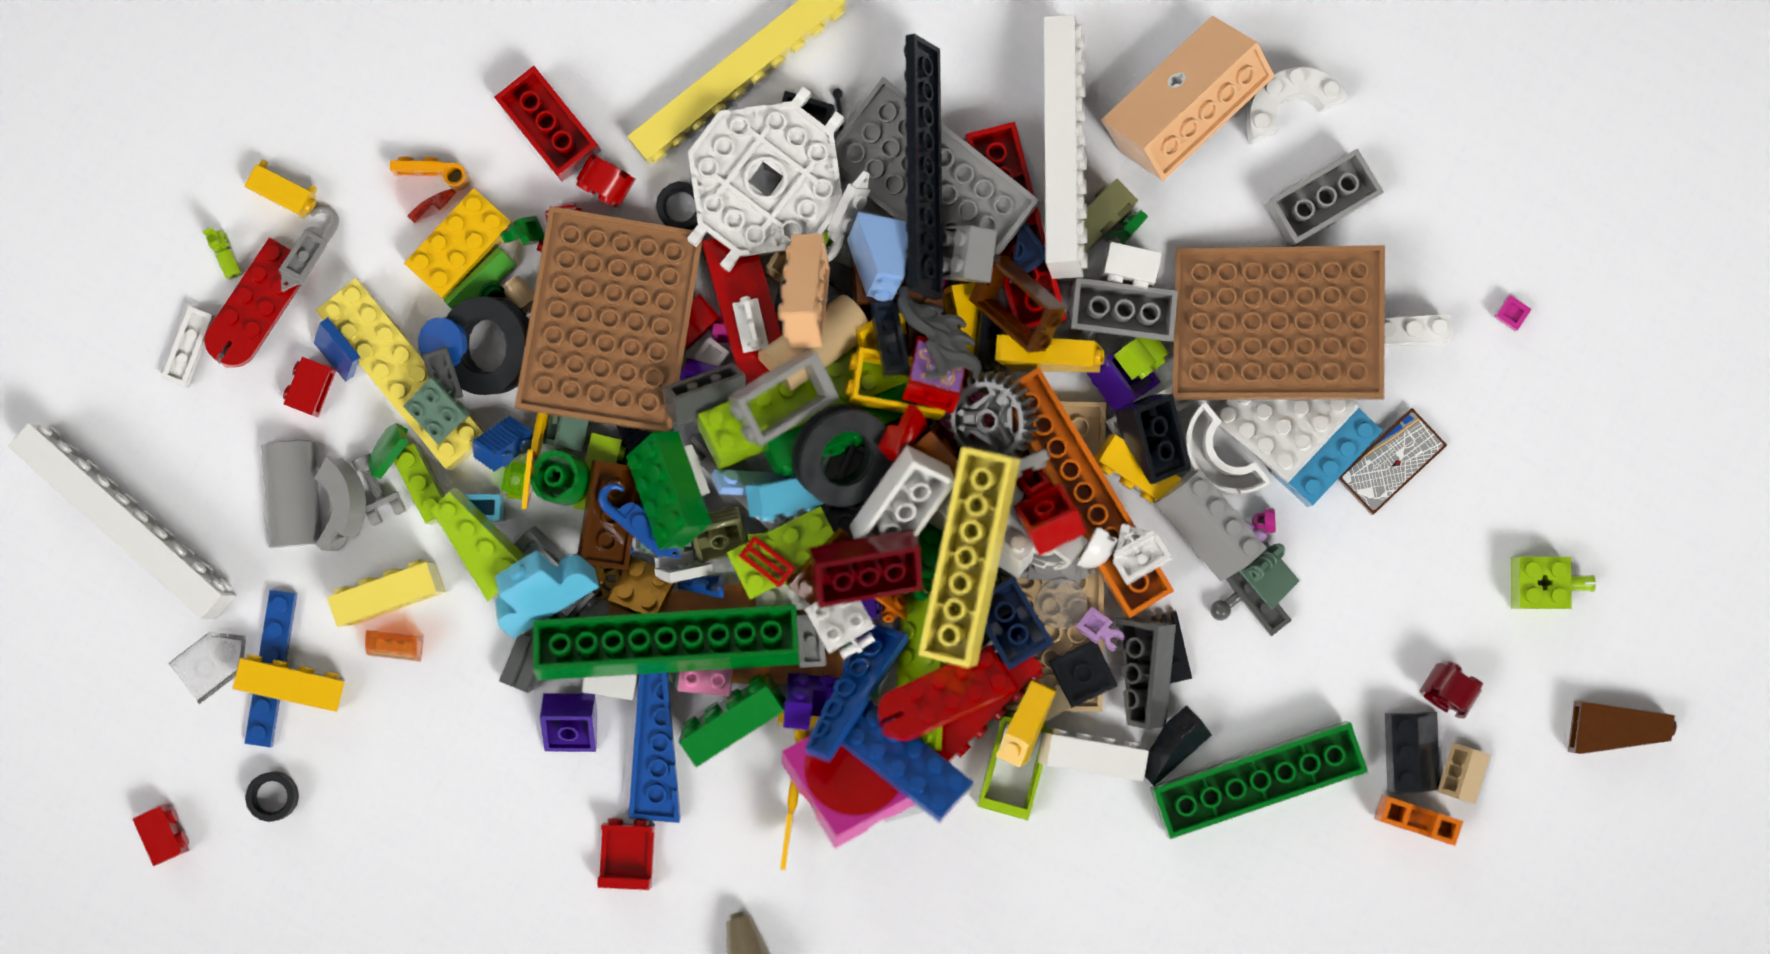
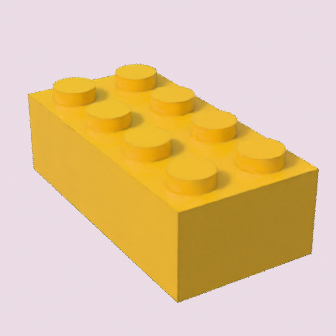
(459, 244)

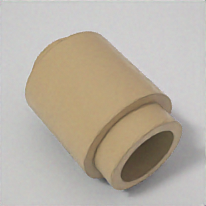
(520, 293)

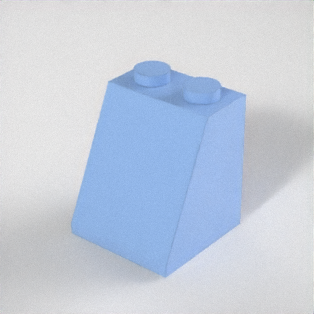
(879, 254)

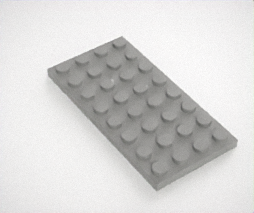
(972, 186)

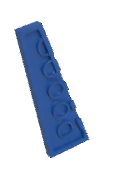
(854, 690)
(654, 770)

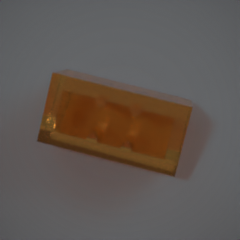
(394, 645)

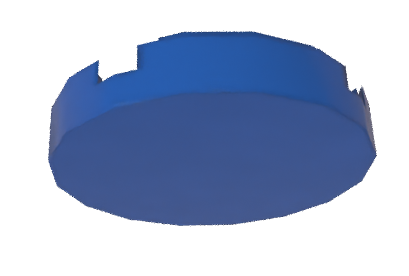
(443, 333)

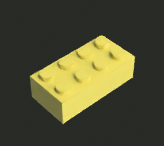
(385, 594)

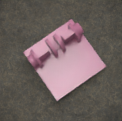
(706, 682)

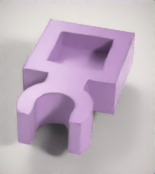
(1096, 627)

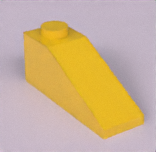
(1026, 724)

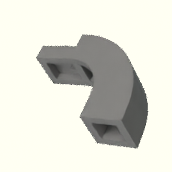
(347, 502)

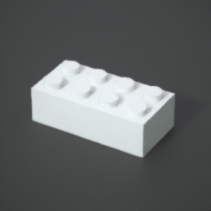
(905, 496)

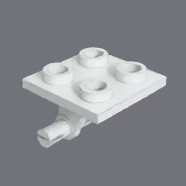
(841, 625)

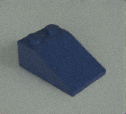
(1015, 625)

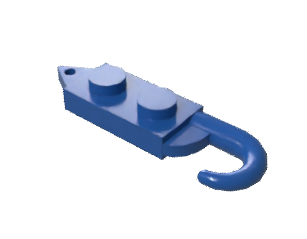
(634, 521)

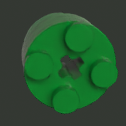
(560, 478)

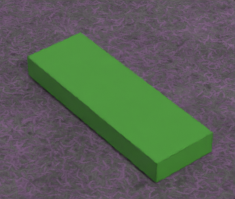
(492, 269)

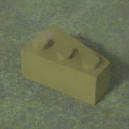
(1107, 211)

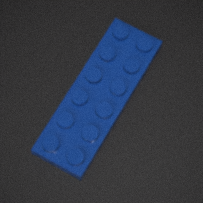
(907, 766)

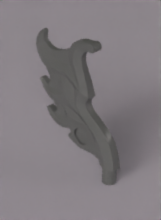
(945, 339)

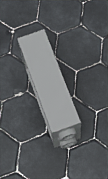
(819, 379)

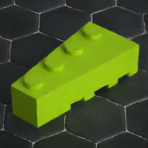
(476, 540)

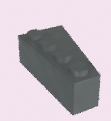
(1146, 669)

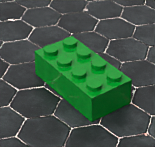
(668, 490)
(732, 719)

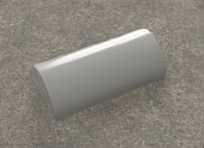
(291, 493)

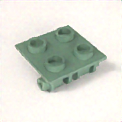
(436, 409)
(1270, 575)

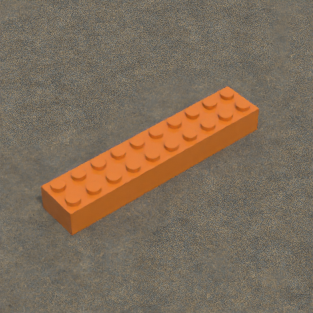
(1088, 490)

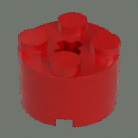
(606, 179)

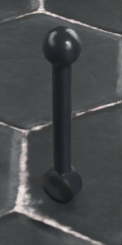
(837, 94)

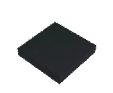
(1083, 673)

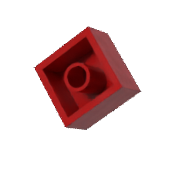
(1050, 519)

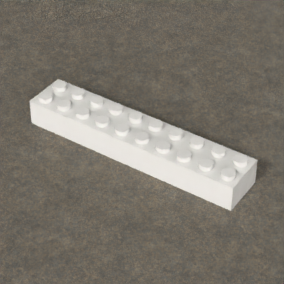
(1064, 147)
(122, 520)

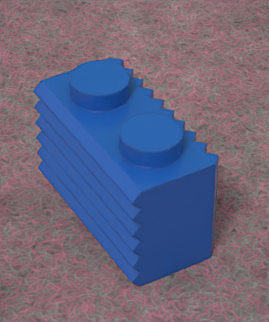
(502, 443)

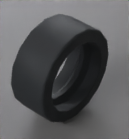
(662, 199)
(252, 802)

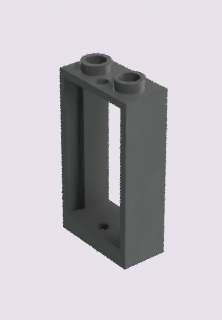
(535, 535)

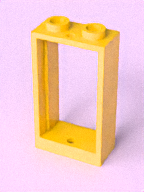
(852, 387)

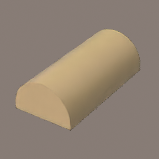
(839, 337)

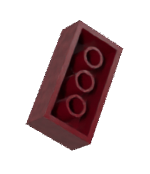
(865, 568)

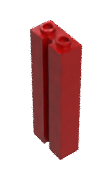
(743, 280)

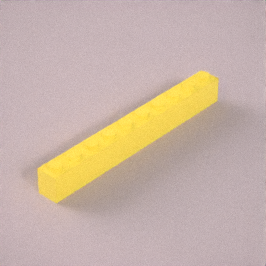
(733, 75)

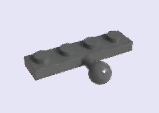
(1271, 620)

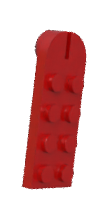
(251, 309)
(943, 697)

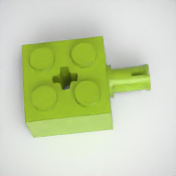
(1557, 583)

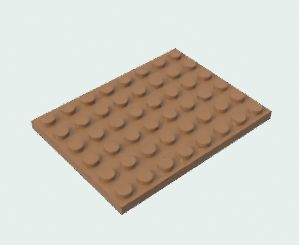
(608, 320)
(1280, 323)

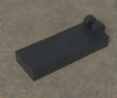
(986, 343)

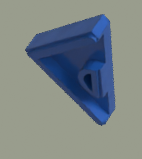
(706, 585)

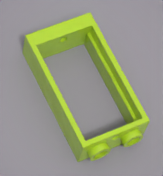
(1001, 806)

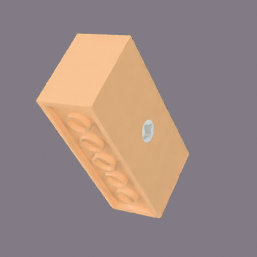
(1188, 97)

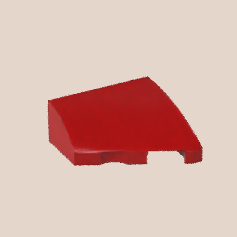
(910, 429)

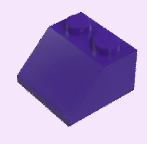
(1117, 385)
(569, 722)

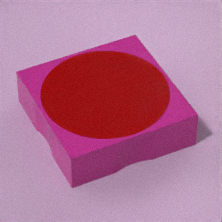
(842, 792)

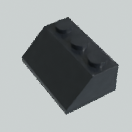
(1412, 752)

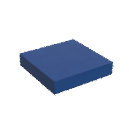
(336, 349)

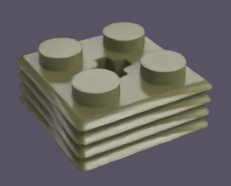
(720, 537)

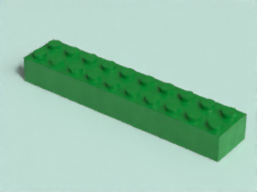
(665, 642)

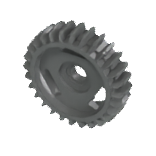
(1000, 402)

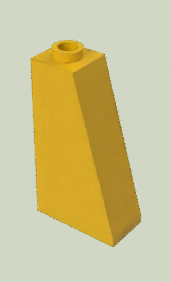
(1060, 356)

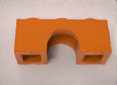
(1418, 820)

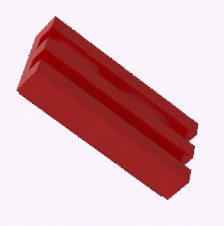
(785, 575)

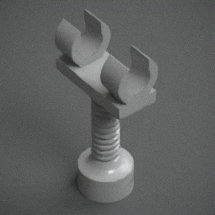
(373, 514)

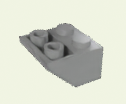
(968, 253)

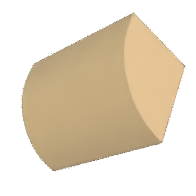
(1463, 773)

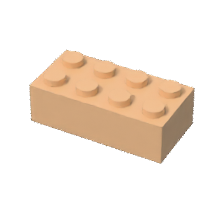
(805, 291)

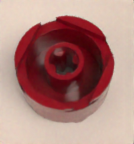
(1451, 689)

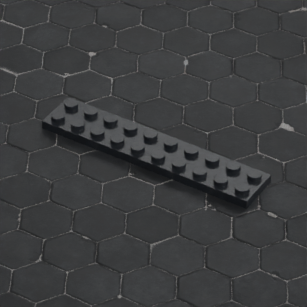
(924, 167)

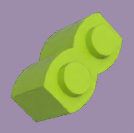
(1140, 356)

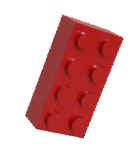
(547, 123)

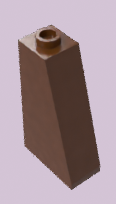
(1611, 727)

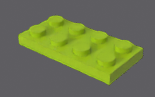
(788, 540)

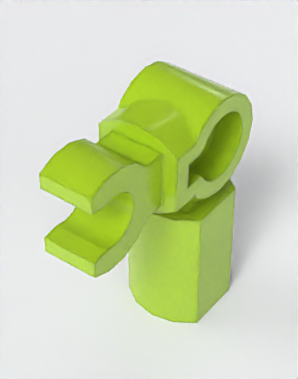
(220, 244)

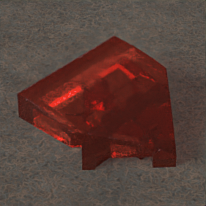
(438, 201)

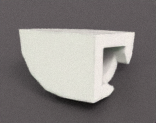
(1098, 549)

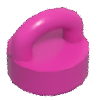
(1269, 516)

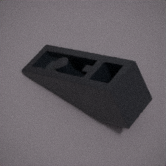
(1174, 744)

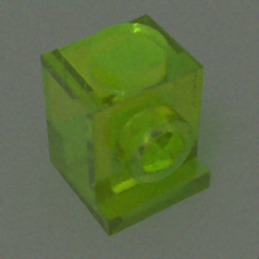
(512, 470)

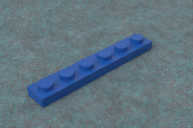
(274, 646)

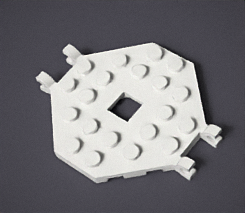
(732, 153)

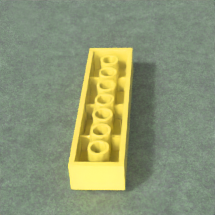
(393, 364)
(969, 556)

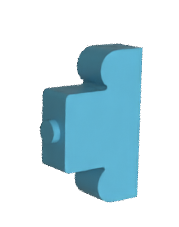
(540, 589)

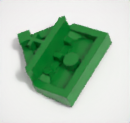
(387, 449)

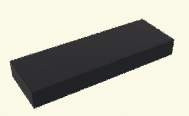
(889, 338)

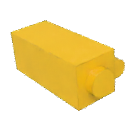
(281, 190)

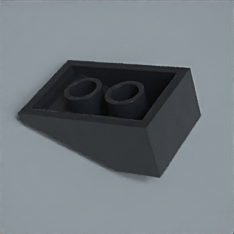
(1154, 436)

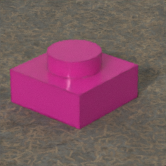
(1512, 313)

